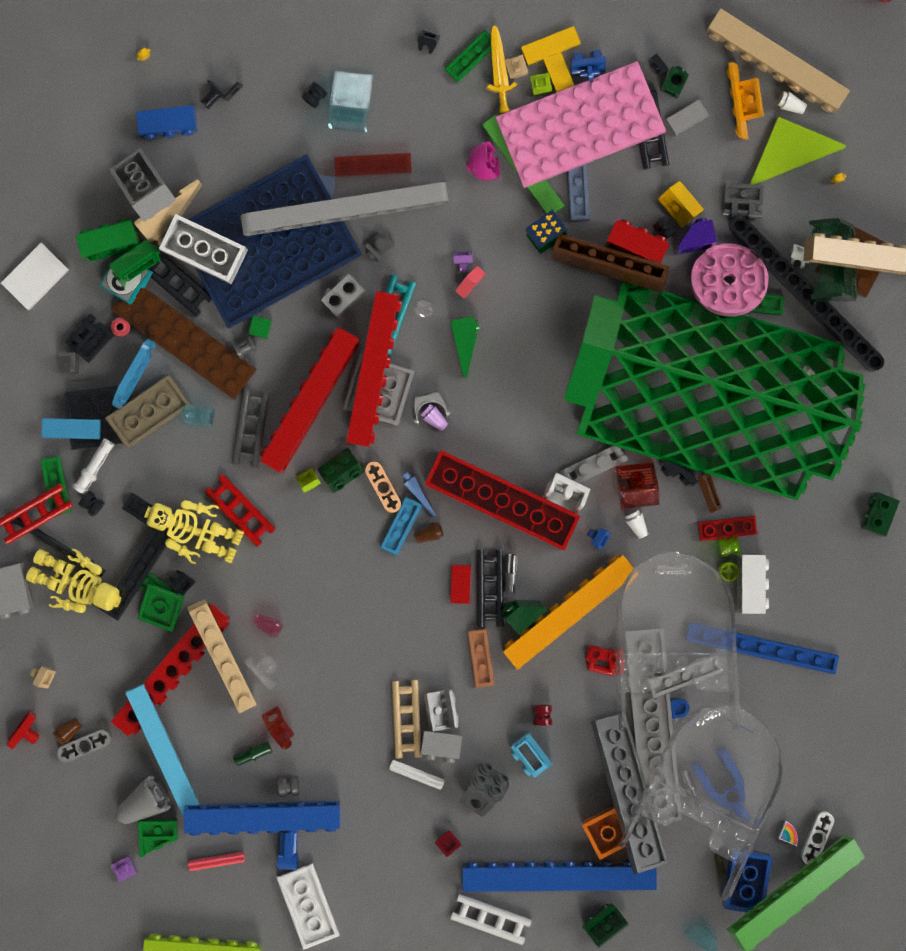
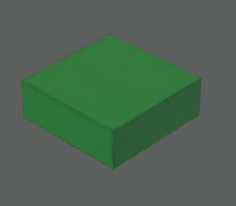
(260, 327)

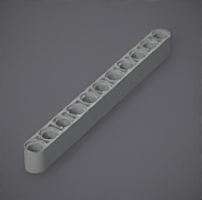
(344, 209)

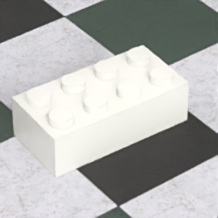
(203, 249)

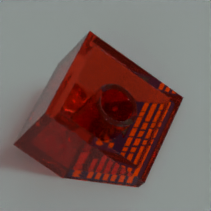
(637, 485)

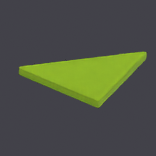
(791, 148)

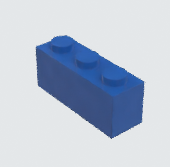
(167, 122)

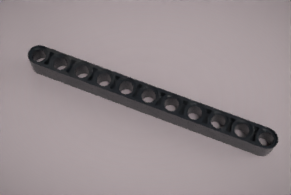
(808, 304)

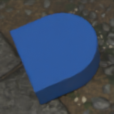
(679, 707)

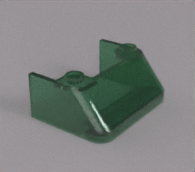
(836, 282)

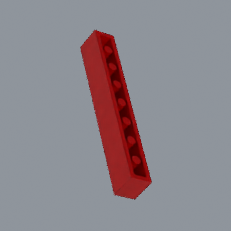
(373, 367)

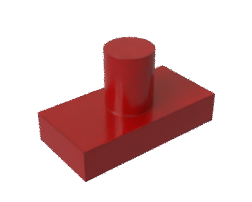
(23, 731)

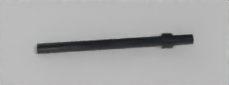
(51, 541)

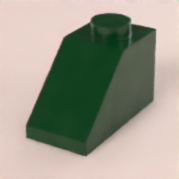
(522, 613)

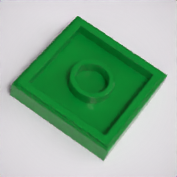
(161, 607)

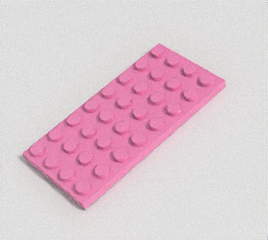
(580, 124)

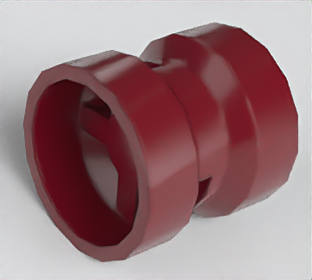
(542, 715)

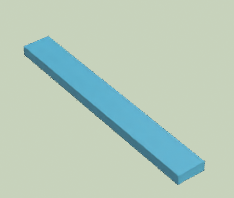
(162, 747)

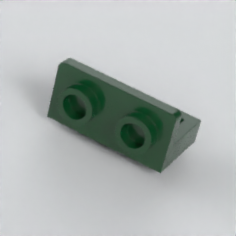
(340, 470)
(605, 924)

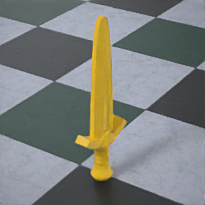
(500, 77)

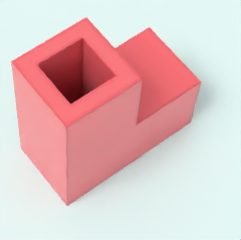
(470, 282)

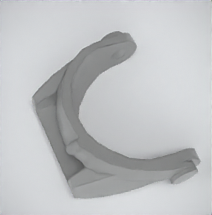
(432, 397)

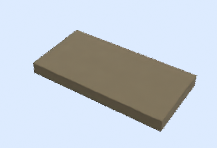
(147, 411)

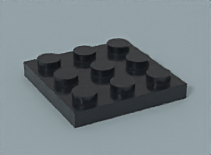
(92, 405)

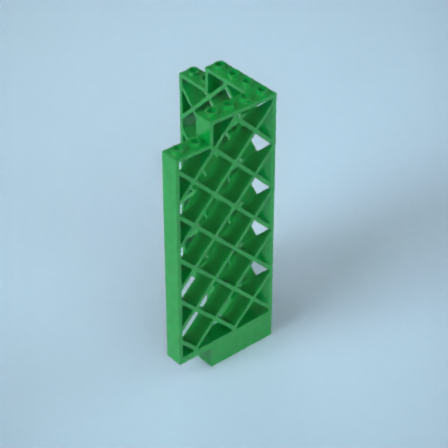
(731, 386)

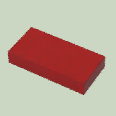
(460, 584)

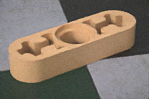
(375, 485)

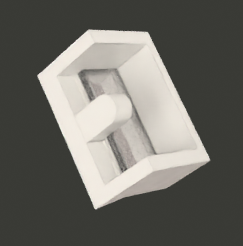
(566, 493)

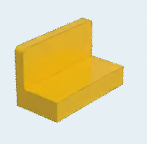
(680, 204)

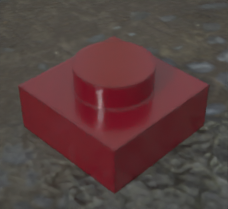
(448, 843)

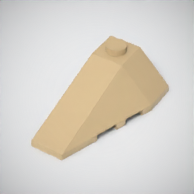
(156, 227)

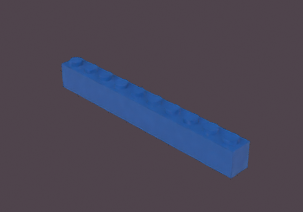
(556, 877)

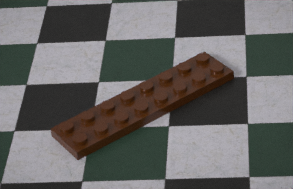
(186, 342)

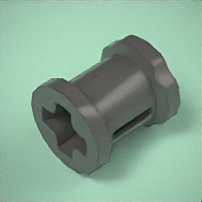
(245, 347)

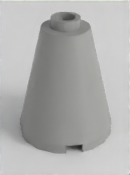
(145, 801)

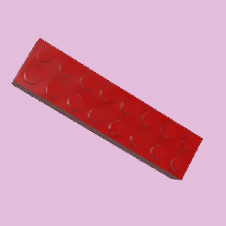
(310, 400)
(502, 500)

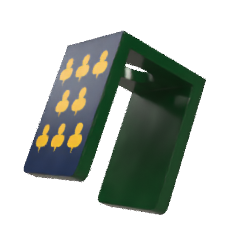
(545, 231)

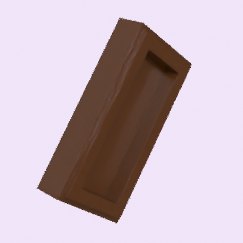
(709, 492)

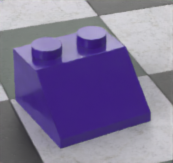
(698, 237)

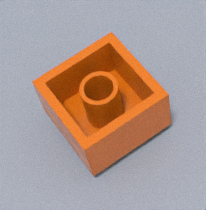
(604, 832)

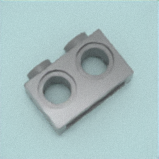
(346, 299)

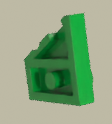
(156, 834)

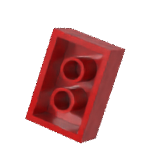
(636, 241)

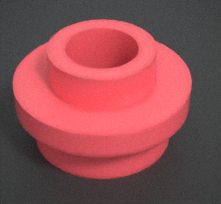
(124, 331)

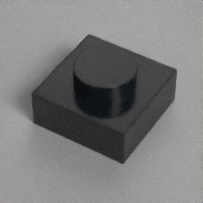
(657, 65)

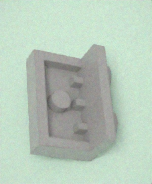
(441, 710)

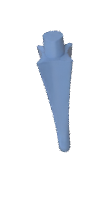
(412, 484)

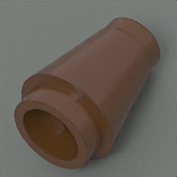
(429, 533)
(66, 731)

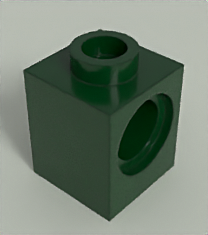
(672, 89)

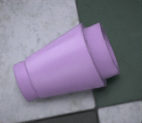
(434, 417)

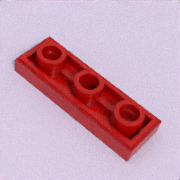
(716, 528)

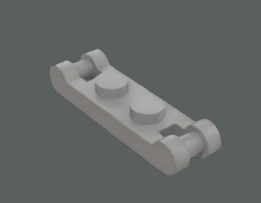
(595, 464)

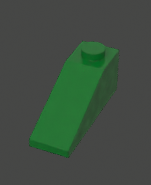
(465, 337)

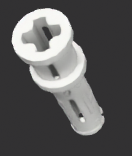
(89, 473)

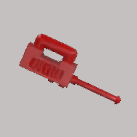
(596, 653)

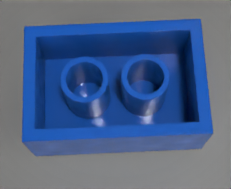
(752, 883)

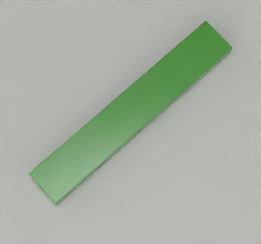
(541, 191)

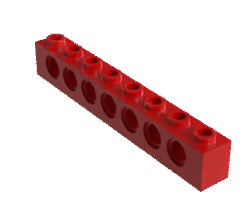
(123, 718)

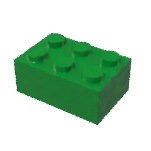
(108, 240)

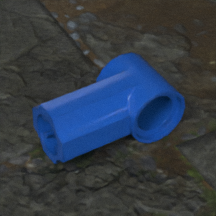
(288, 853)

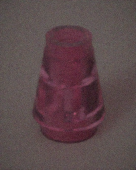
(269, 625)

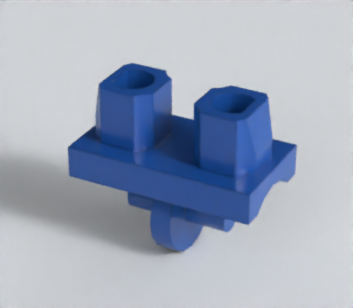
(588, 67)

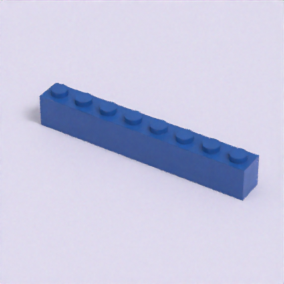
(262, 817)

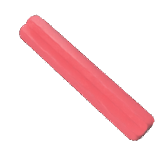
(215, 861)

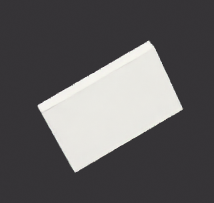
(34, 276)

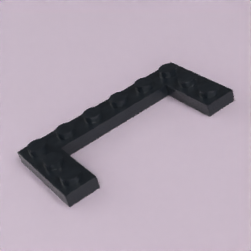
(143, 561)

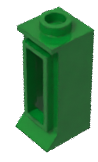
(135, 262)

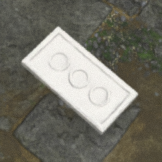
(308, 906)

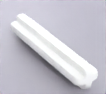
(416, 774)

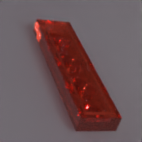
(373, 165)

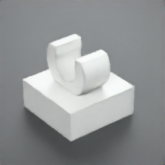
(797, 253)

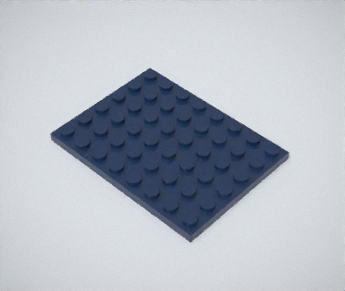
(265, 271)

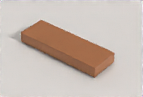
(481, 658)

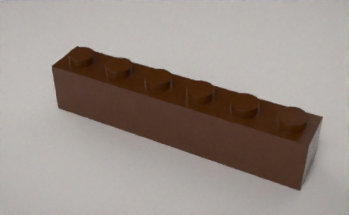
(610, 263)

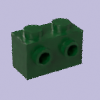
(879, 514)

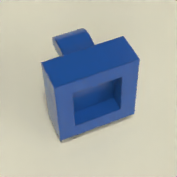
(600, 537)

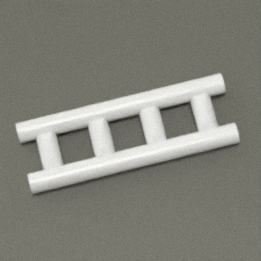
(502, 915)

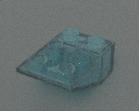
(350, 101)

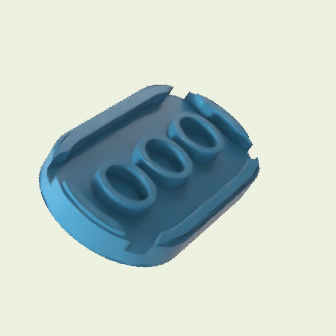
(133, 374)

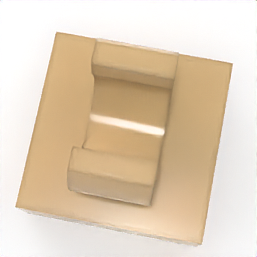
(516, 67)
(42, 676)

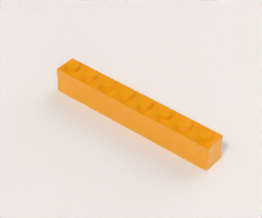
(570, 611)

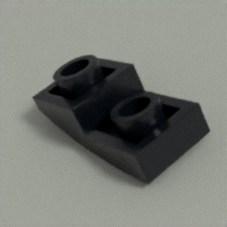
(672, 470)

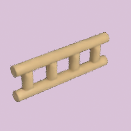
(415, 710)

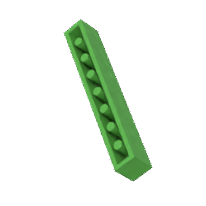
(795, 893)

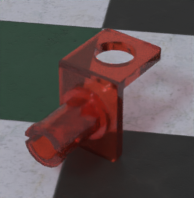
(278, 728)

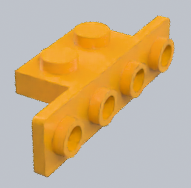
(746, 100)

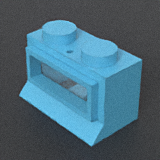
(531, 755)

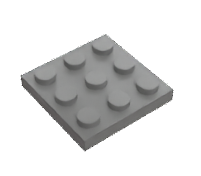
(394, 393)

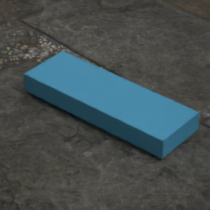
(71, 428)
(401, 526)

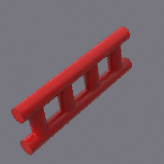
(240, 498)
(45, 515)

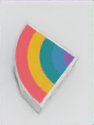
(788, 833)

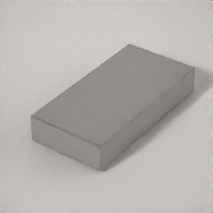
(687, 117)

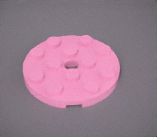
(715, 293)

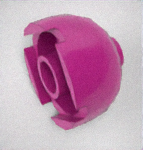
(483, 163)

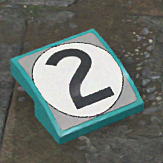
(131, 289)

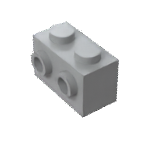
(441, 746)

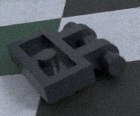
(93, 342)

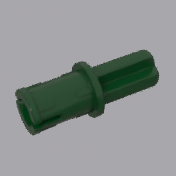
(252, 754)

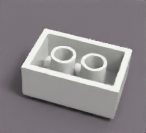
(752, 584)

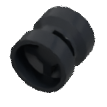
(314, 95)
(666, 232)
(91, 503)

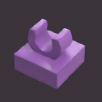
(463, 258)
(124, 868)

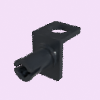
(217, 93)

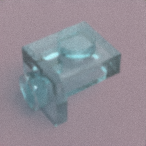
(198, 416)

